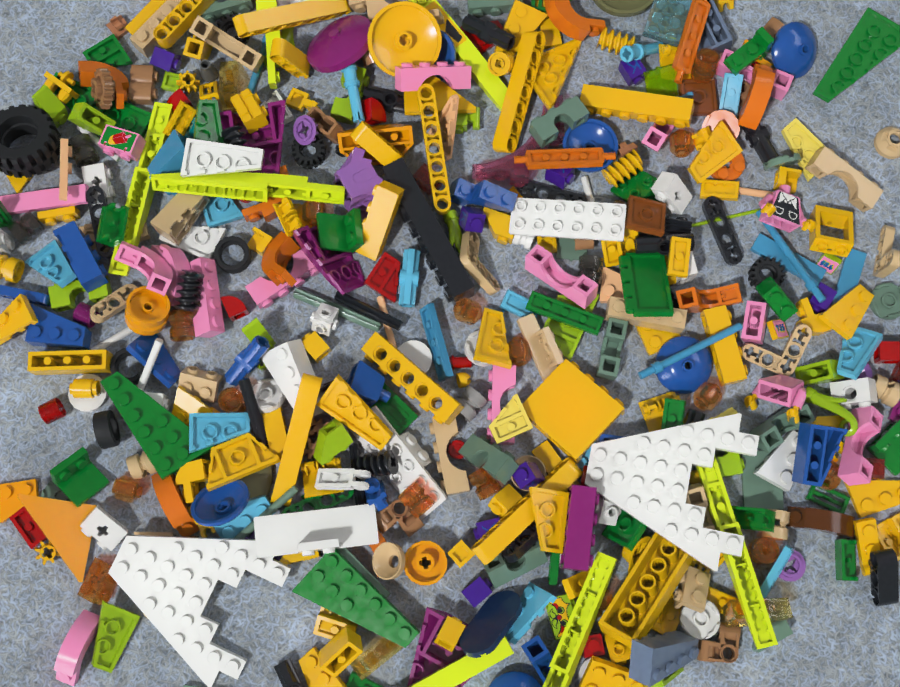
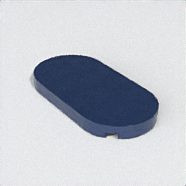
(491, 624)

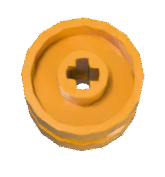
(146, 311)
(413, 563)

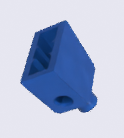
(368, 384)

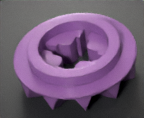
(301, 125)
(798, 565)

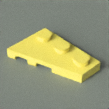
(801, 141)

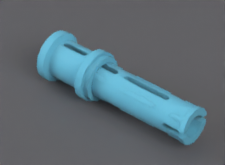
(638, 51)
(352, 85)

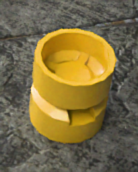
(501, 63)
(11, 268)

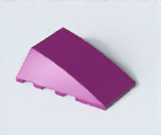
(266, 138)
(335, 266)
(429, 655)

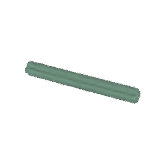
(344, 312)

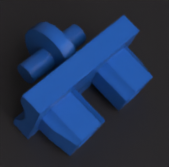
(376, 493)

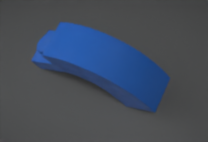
(538, 656)

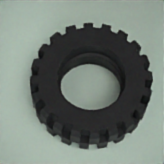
(39, 153)

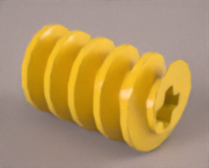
(614, 42)
(623, 168)

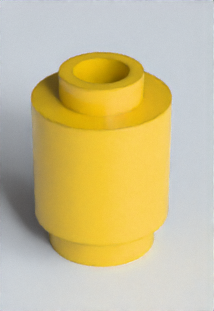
(85, 388)

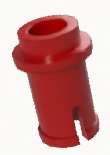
(460, 362)

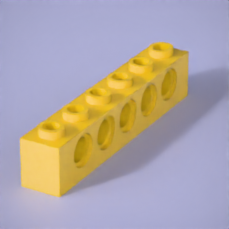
(450, 407)

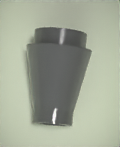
(208, 71)

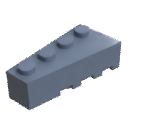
(660, 656)

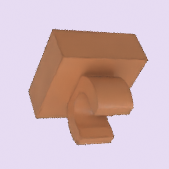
(117, 26)
(624, 149)

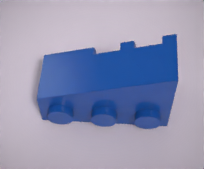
(82, 256)
(815, 452)

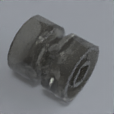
(83, 150)
(26, 228)
(591, 266)

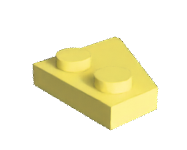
(510, 421)

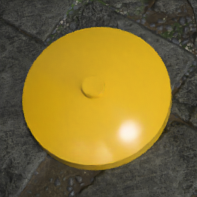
(403, 34)

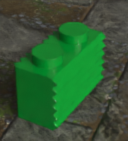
(776, 299)

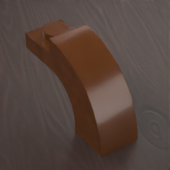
(821, 520)

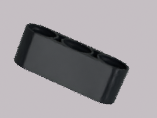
(884, 577)

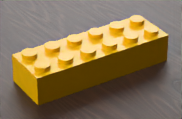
(645, 591)

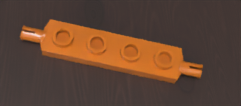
(690, 38)
(564, 158)

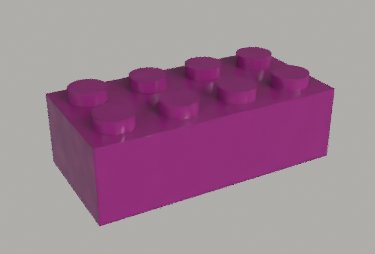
(579, 528)

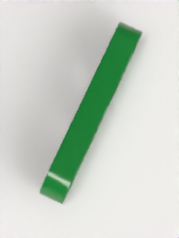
(316, 501)

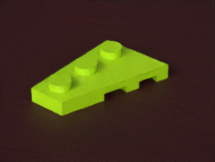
(112, 635)

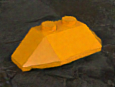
(396, 134)

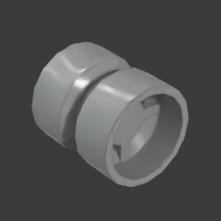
(472, 401)

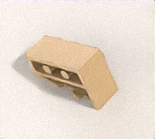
(179, 216)

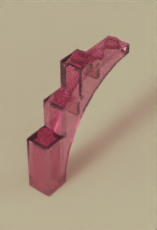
(506, 169)

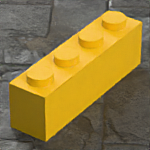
(379, 218)
(726, 352)
(69, 362)

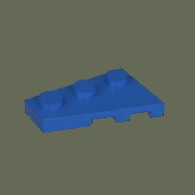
(164, 368)

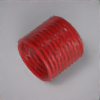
(50, 410)

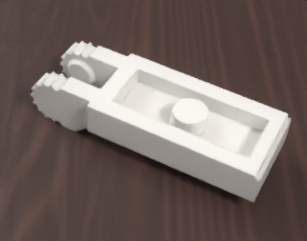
(341, 479)

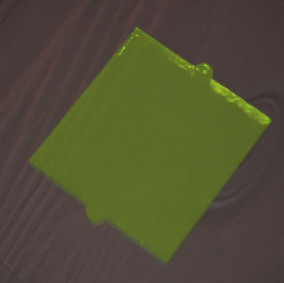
(661, 81)

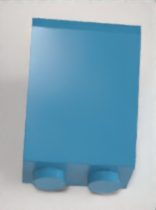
(169, 157)

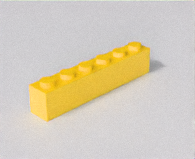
(637, 105)

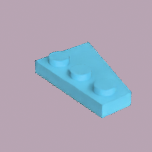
(221, 211)
(53, 264)
(857, 352)
(215, 428)
(253, 509)
(534, 601)

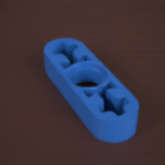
(33, 297)

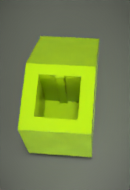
(331, 441)

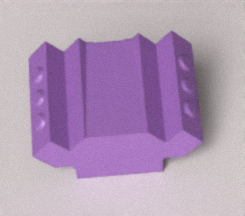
(358, 179)

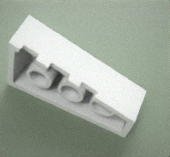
(287, 366)

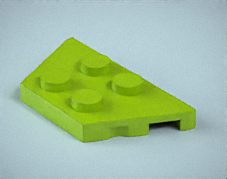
(567, 336)

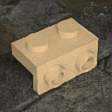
(200, 383)
(692, 590)

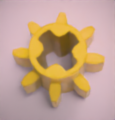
(188, 77)
(44, 557)

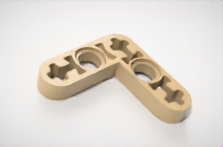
(887, 258)
(469, 259)
(110, 311)
(778, 359)

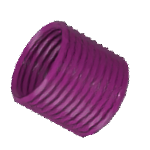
(82, 315)

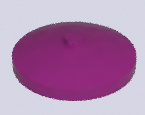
(339, 44)

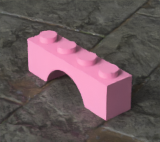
(410, 76)
(781, 83)
(576, 288)
(265, 291)
(209, 318)
(502, 381)
(853, 466)

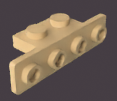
(542, 345)

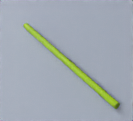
(728, 217)

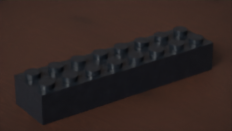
(429, 234)

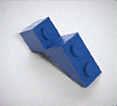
(482, 194)

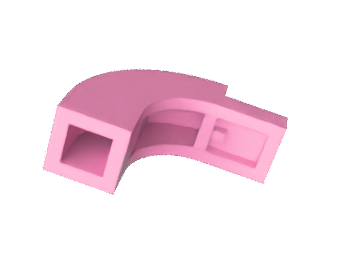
(657, 136)
(178, 261)
(149, 263)
(75, 646)

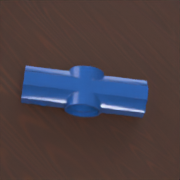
(247, 360)

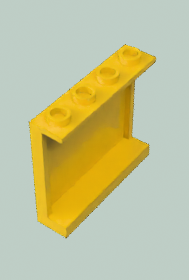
(572, 409)

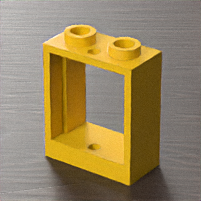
(832, 218)

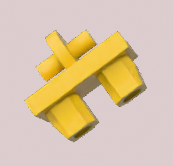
(66, 92)

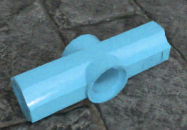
(409, 278)

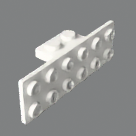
(568, 219)
(411, 463)
(315, 531)

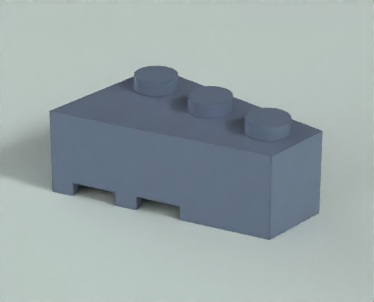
(715, 33)

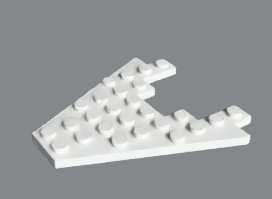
(651, 478)
(173, 583)

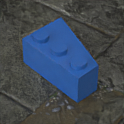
(57, 332)

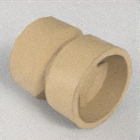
(887, 391)
(139, 466)
(780, 532)

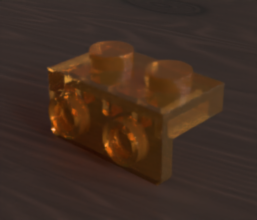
(98, 583)

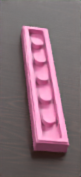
(44, 199)

